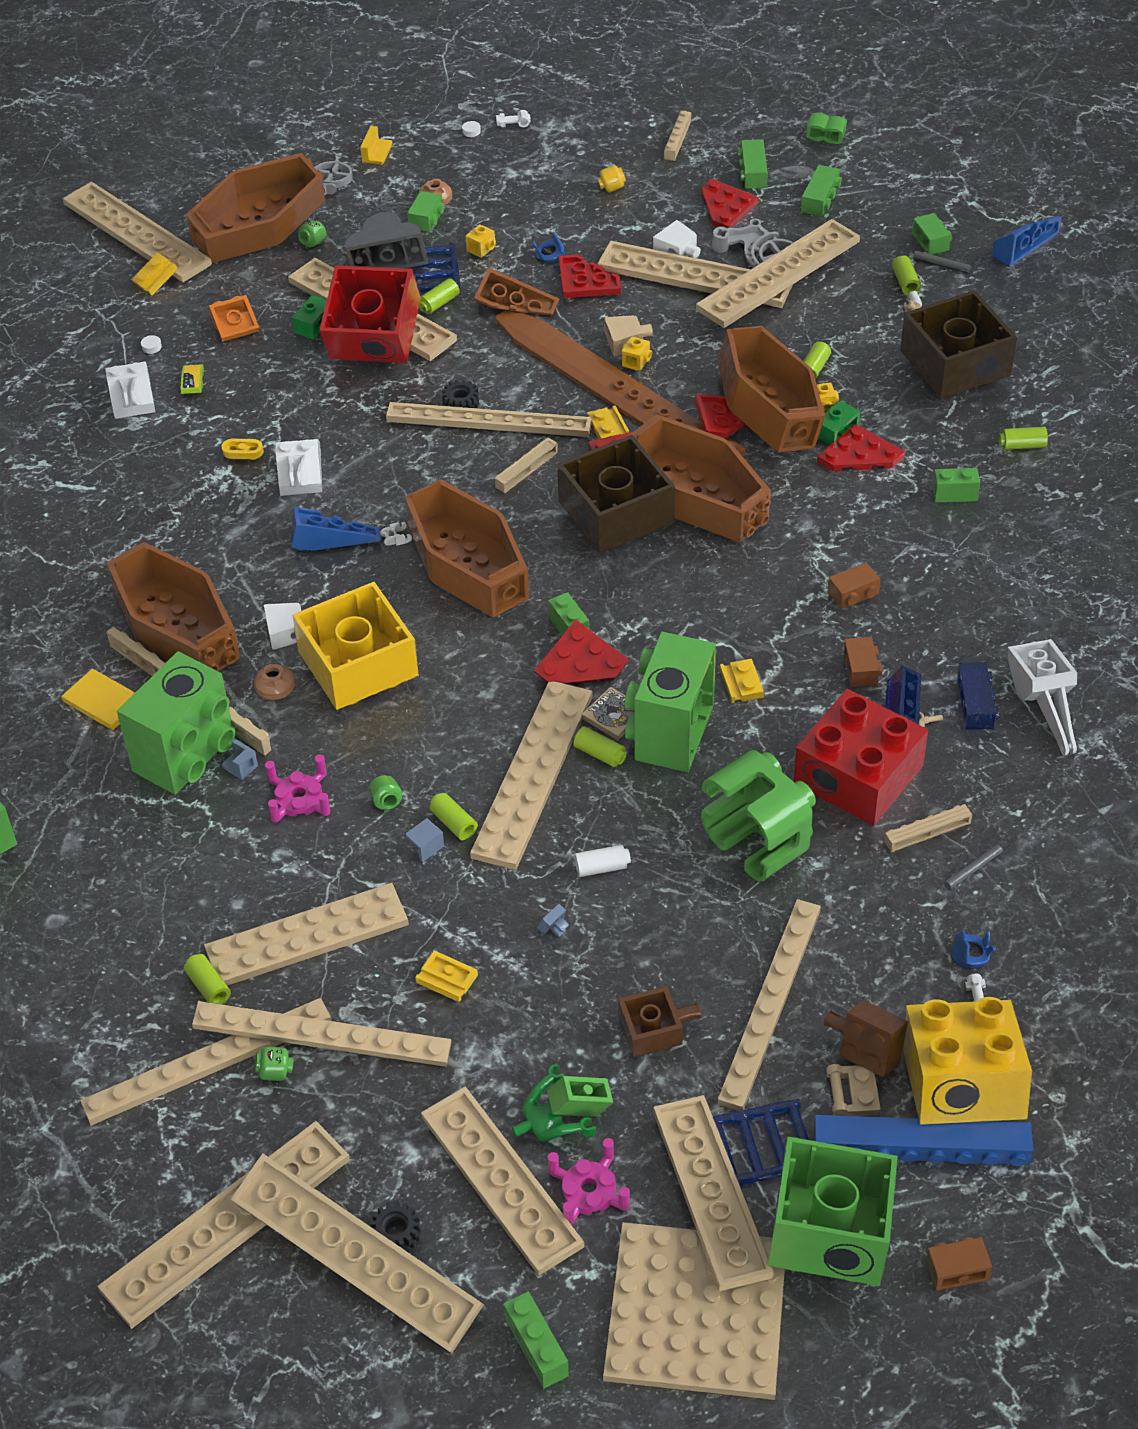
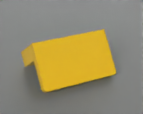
(374, 149)

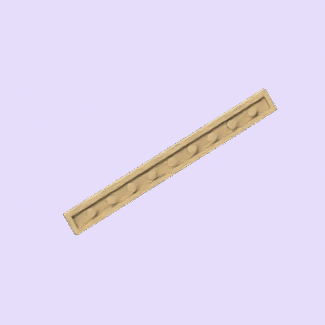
(489, 419)
(151, 664)
(769, 1006)
(322, 1033)
(185, 1070)

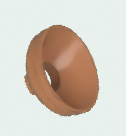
(441, 188)
(274, 687)

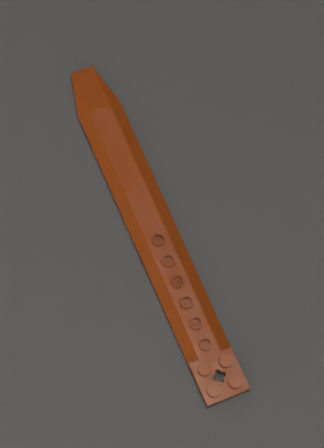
(592, 371)

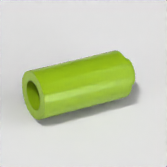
(906, 274)
(439, 296)
(817, 357)
(1023, 438)
(599, 746)
(453, 816)
(206, 979)

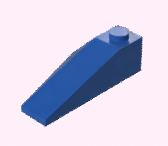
(1024, 240)
(318, 532)

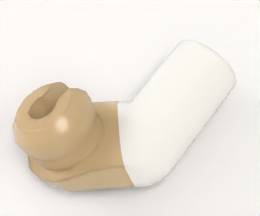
(914, 302)

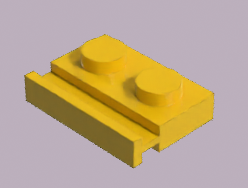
(154, 274)
(607, 422)
(741, 681)
(446, 976)

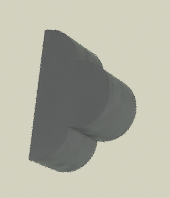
(386, 243)

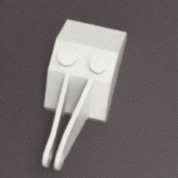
(130, 390)
(299, 467)
(1043, 673)

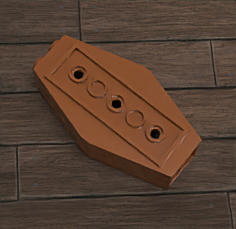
(225, 218)
(770, 389)
(731, 495)
(473, 533)
(180, 597)

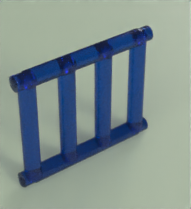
(452, 260)
(766, 1112)

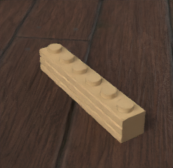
(677, 135)
(526, 465)
(927, 828)

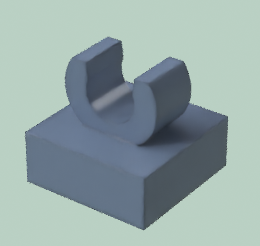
(554, 921)

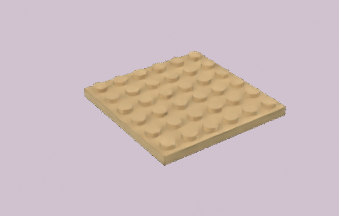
(678, 1327)

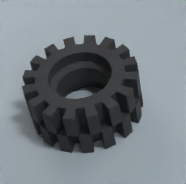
(460, 389)
(398, 1214)

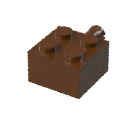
(653, 1020)
(870, 1036)

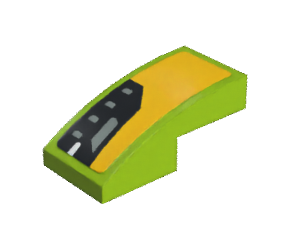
(192, 379)

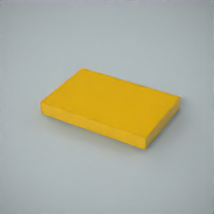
(98, 698)

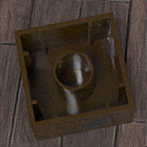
(958, 344)
(616, 493)

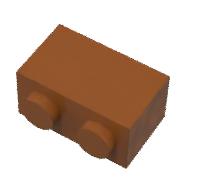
(853, 585)
(862, 662)
(958, 1263)

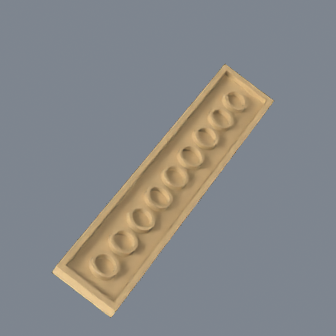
(136, 230)
(675, 269)
(777, 273)
(428, 337)
(531, 776)
(211, 1232)
(358, 1253)

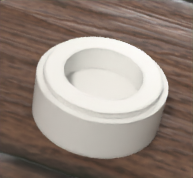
(471, 129)
(151, 344)

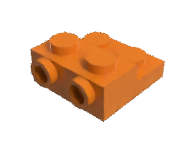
(233, 318)

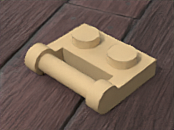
(861, 1088)

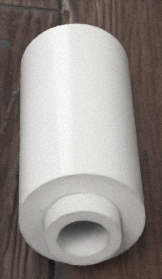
(601, 860)

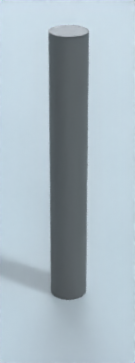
(942, 261)
(973, 867)

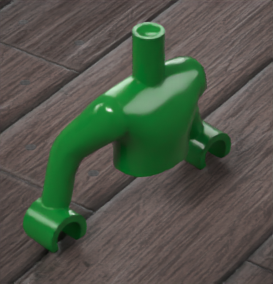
(540, 1117)

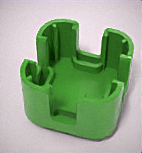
(761, 802)

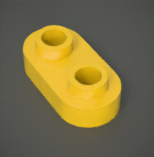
(242, 449)

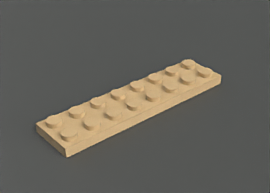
(307, 934)
(502, 1181)
(712, 1193)

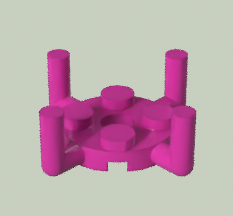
(298, 783)
(590, 1172)

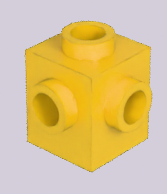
(480, 240)
(636, 353)
(827, 395)

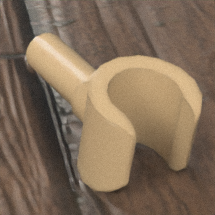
(923, 720)

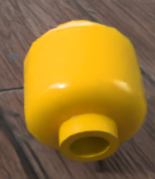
(611, 178)

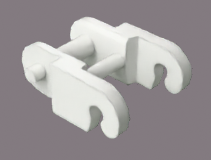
(396, 538)

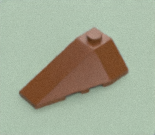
(510, 294)

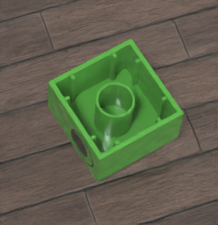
(671, 701)
(177, 723)
(833, 1211)

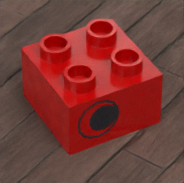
(370, 314)
(860, 756)

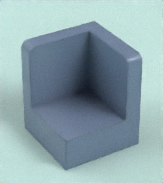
(241, 761)
(426, 838)

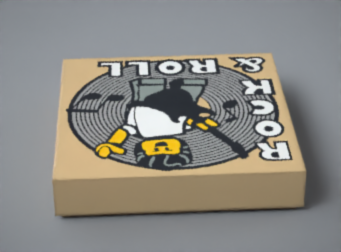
(609, 713)

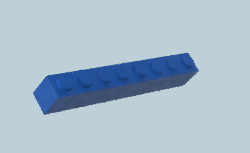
(950, 1142)

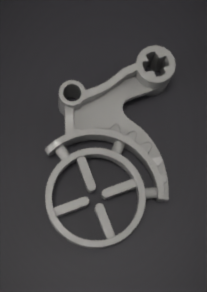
(345, 178)
(752, 237)

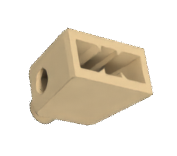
(621, 328)

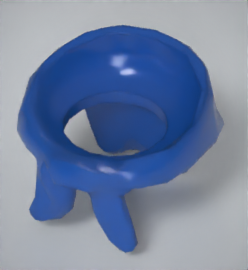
(553, 242)
(961, 947)

